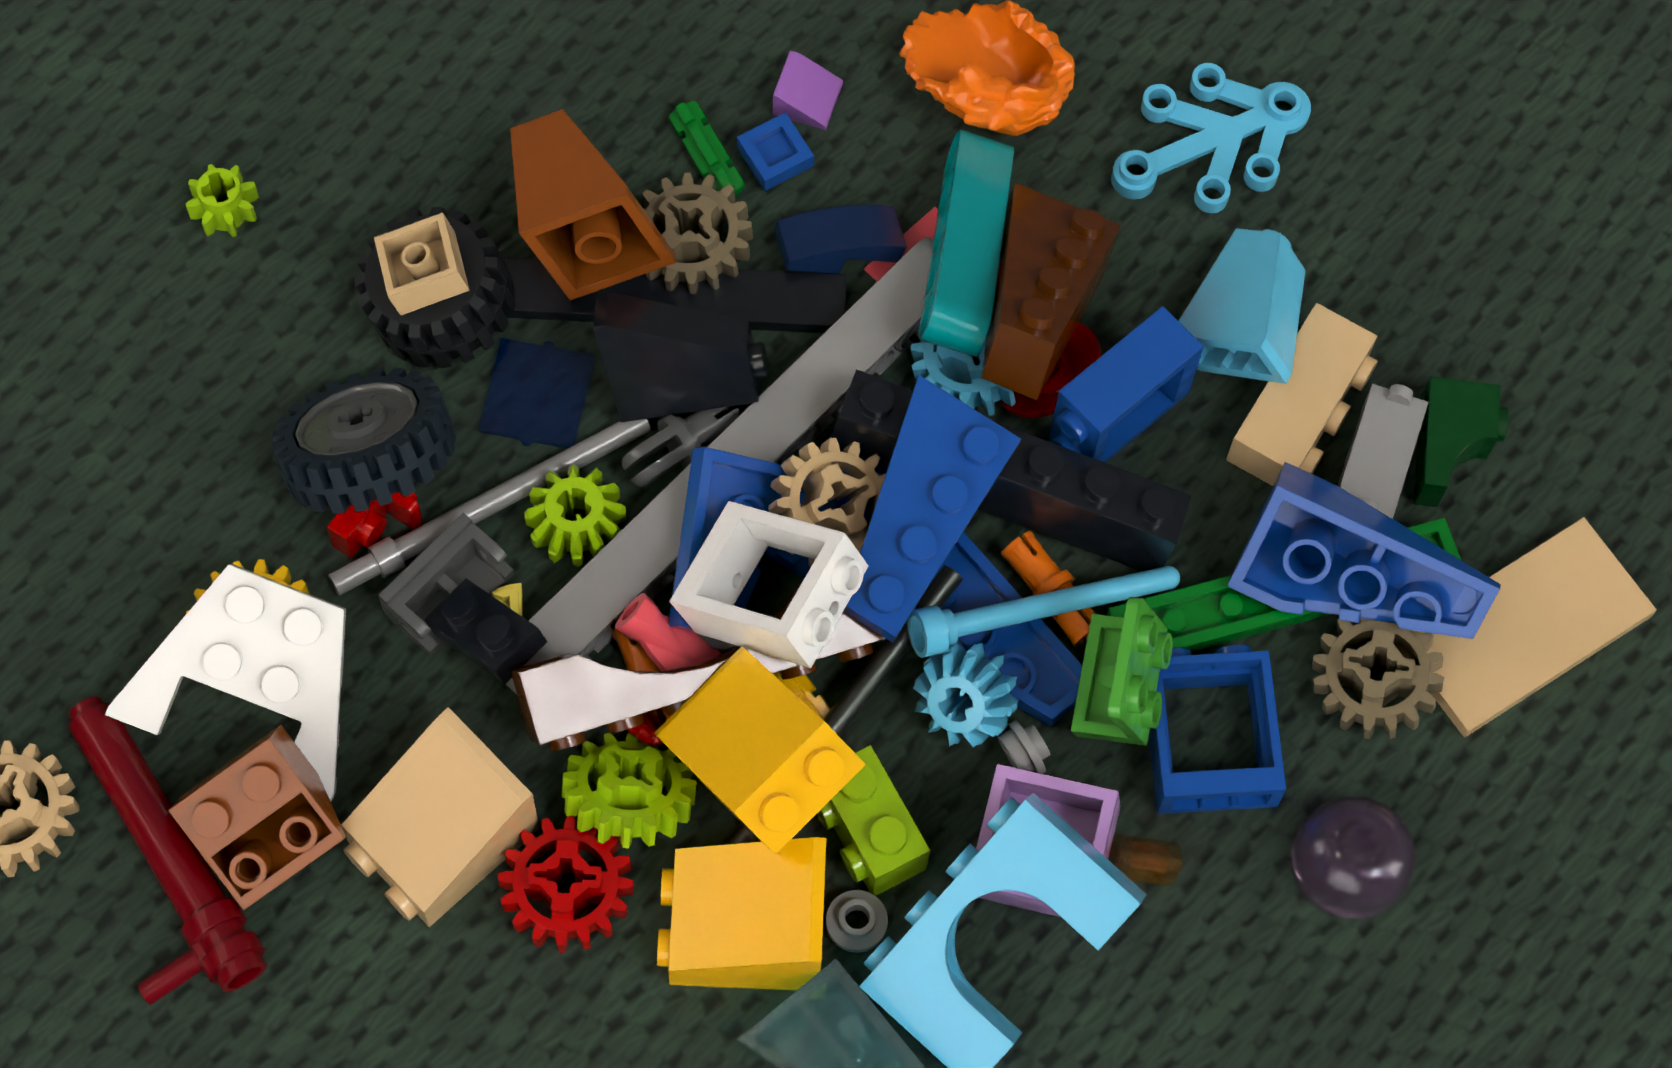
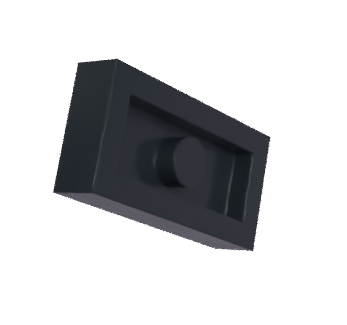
(485, 630)

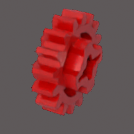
(541, 882)

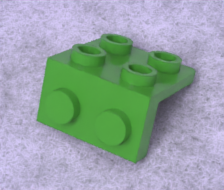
(1122, 675)

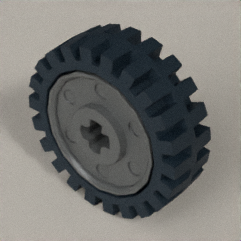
(364, 440)

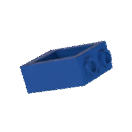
(1127, 388)
(1221, 788)

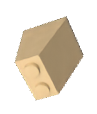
(439, 820)

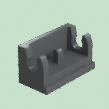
(451, 558)

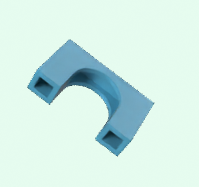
(1029, 854)

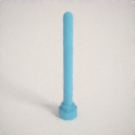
(935, 629)

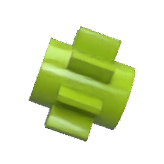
(227, 214)

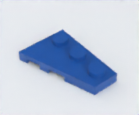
(712, 482)

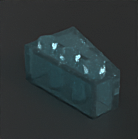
(829, 1027)

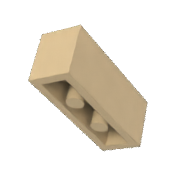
(1294, 415)

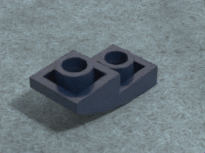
(829, 236)

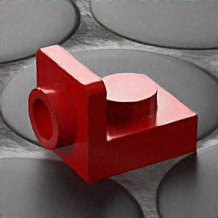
(363, 528)

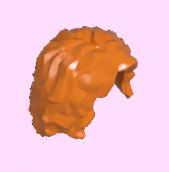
(990, 66)

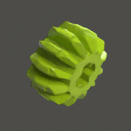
(573, 493)

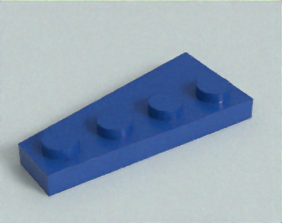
(930, 492)

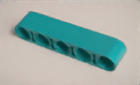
(967, 243)

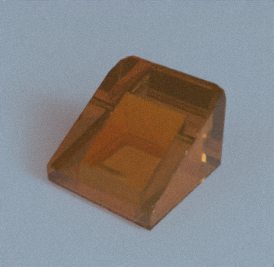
(1148, 859)

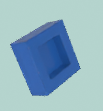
(775, 151)

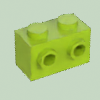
(875, 829)

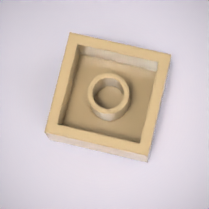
(421, 264)

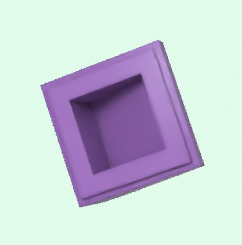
(806, 92)

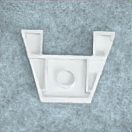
(256, 645)

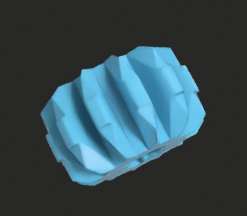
(987, 699)

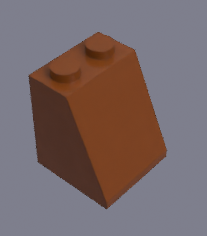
(579, 210)

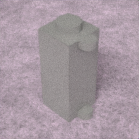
(1383, 446)

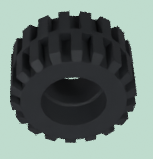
(452, 325)

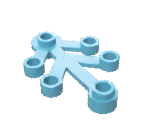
(1217, 134)

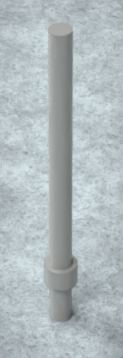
(389, 555)

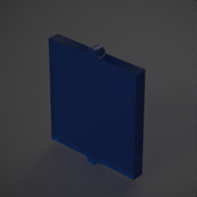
(537, 393)

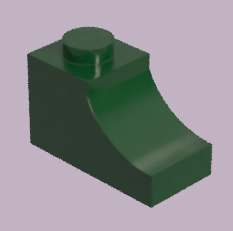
(1458, 426)

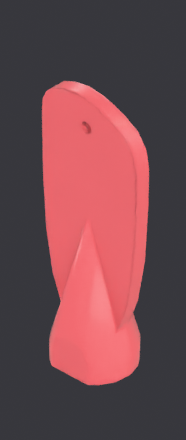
(664, 645)

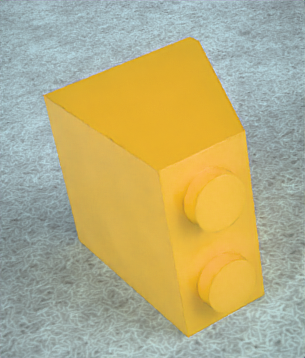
(759, 749)
(744, 915)

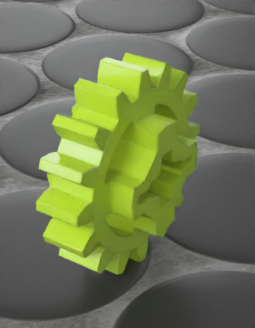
(628, 790)

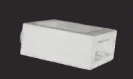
(727, 562)

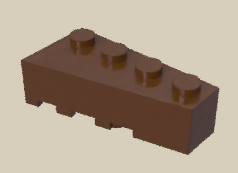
(1044, 283)

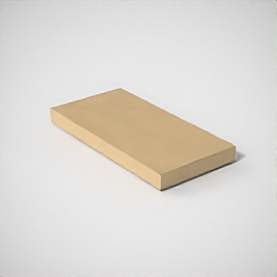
(1545, 620)

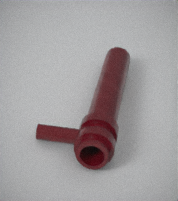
(209, 919)

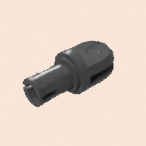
(680, 438)

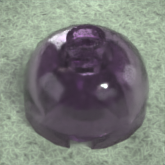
(1353, 857)

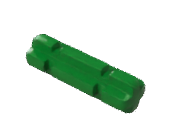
(705, 146)

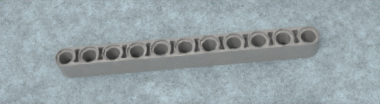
(769, 430)

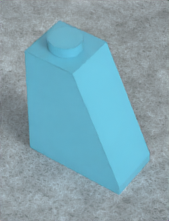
(1249, 308)

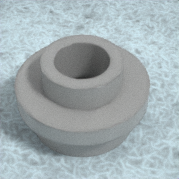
(1024, 747)
(856, 939)

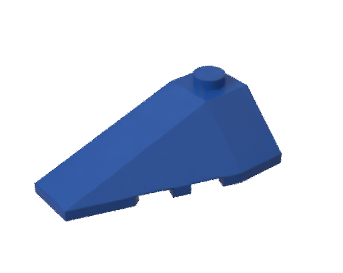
(1345, 558)

